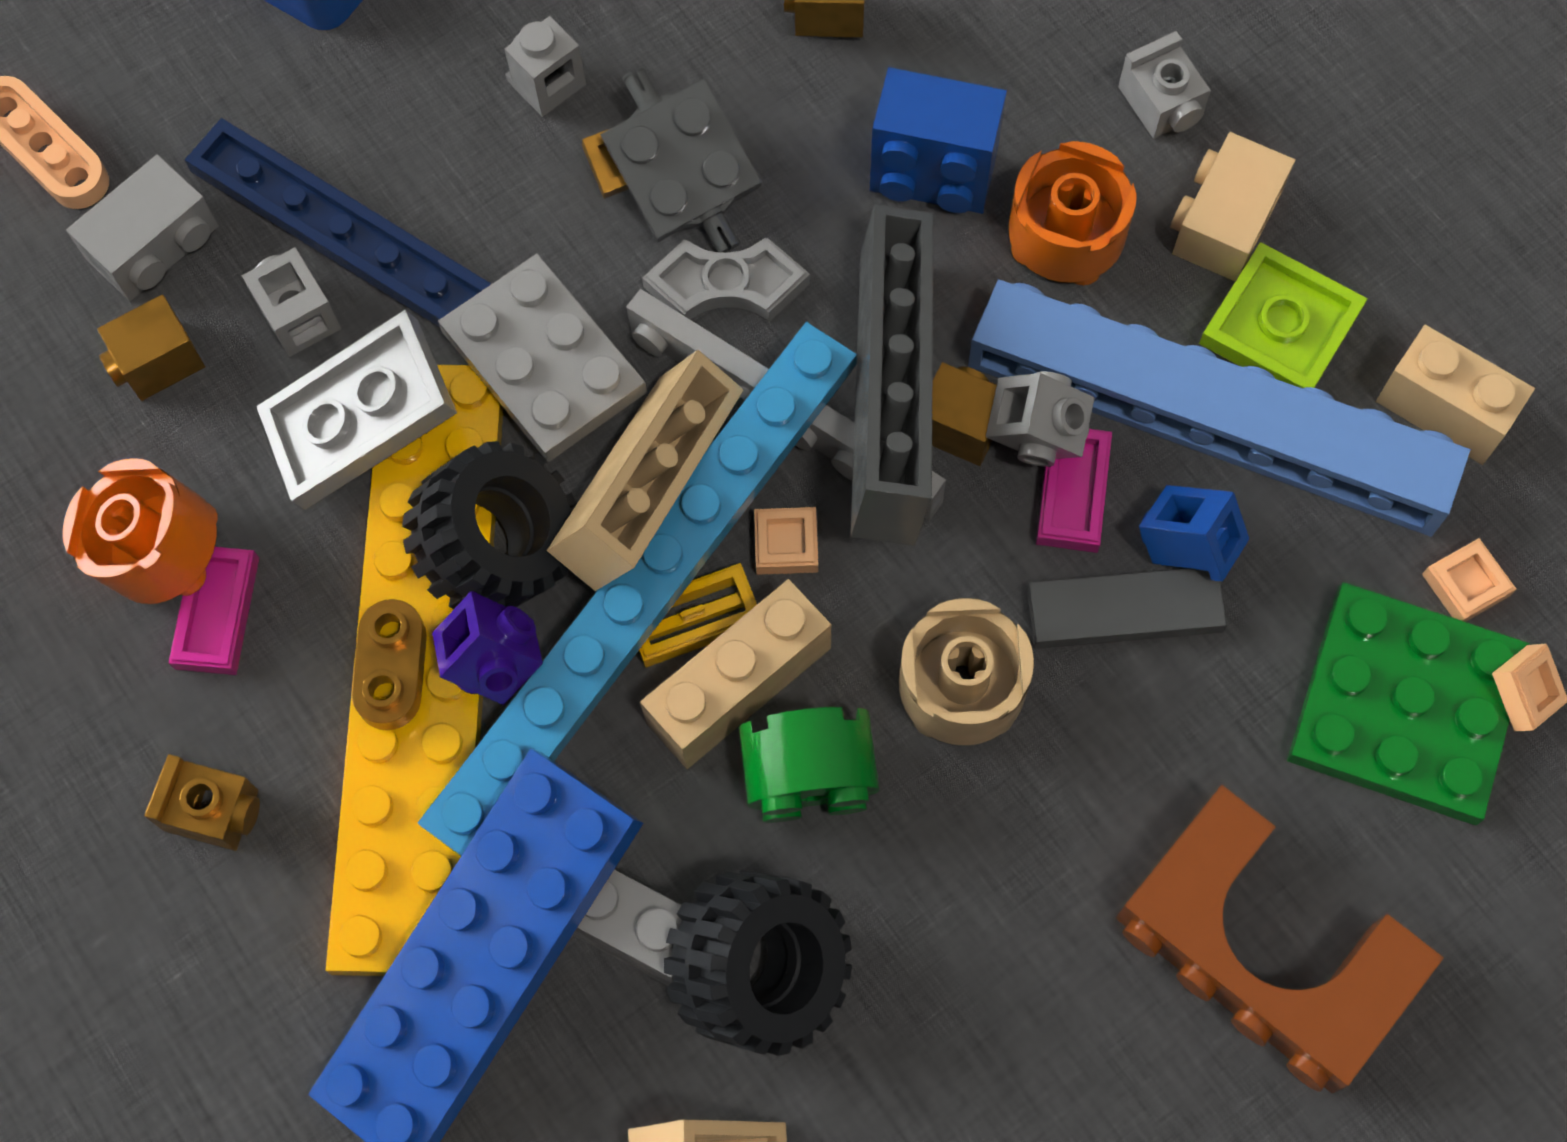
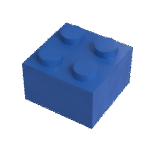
(935, 140)

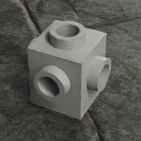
(1040, 417)

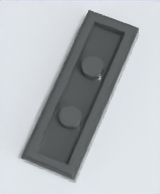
(1125, 607)

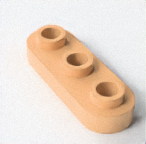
(62, 162)

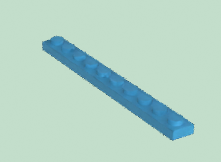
(633, 605)

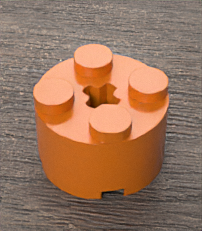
(1071, 213)
(141, 532)

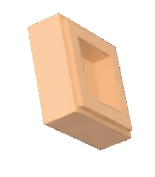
(786, 540)
(1469, 581)
(1530, 687)

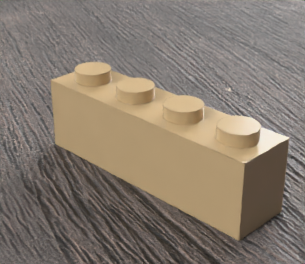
(645, 471)

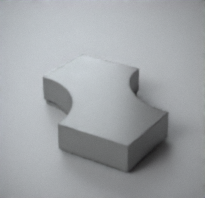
(750, 279)

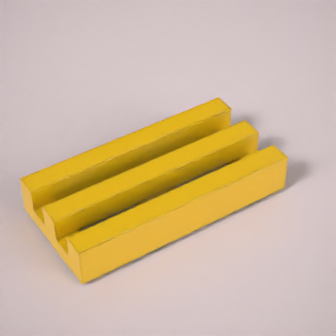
(705, 634)

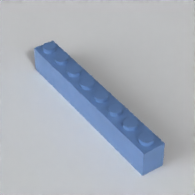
(1224, 408)

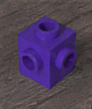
(487, 648)

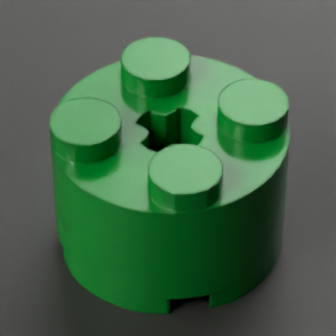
(808, 762)

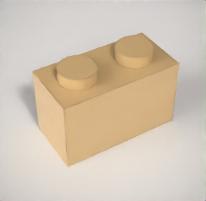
(1231, 206)
(1455, 393)

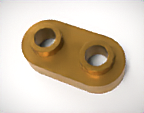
(389, 660)

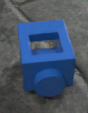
(1195, 530)

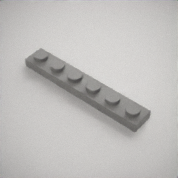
(666, 331)

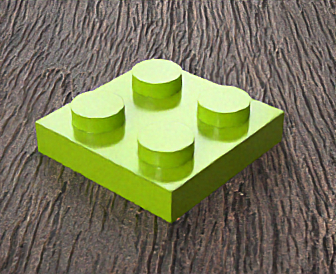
(1283, 318)

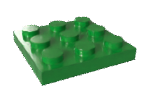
(1406, 704)

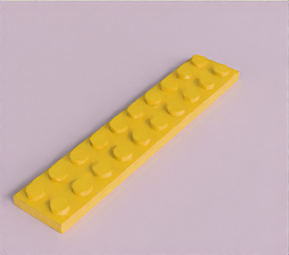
(384, 858)

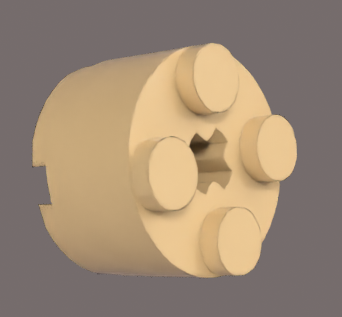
(996, 656)

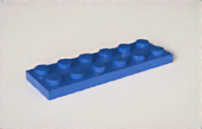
(476, 956)

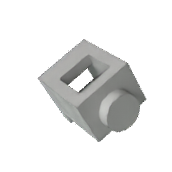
(535, 55)
(1164, 86)
(291, 301)

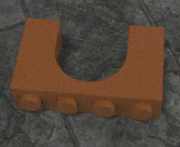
(1320, 1029)

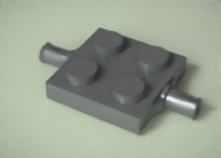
(681, 160)

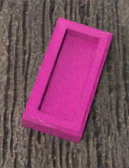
(1076, 497)
(216, 616)

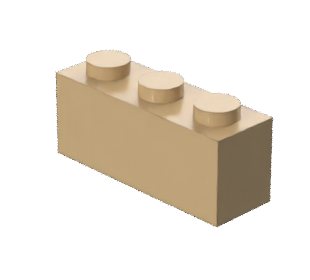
(737, 673)

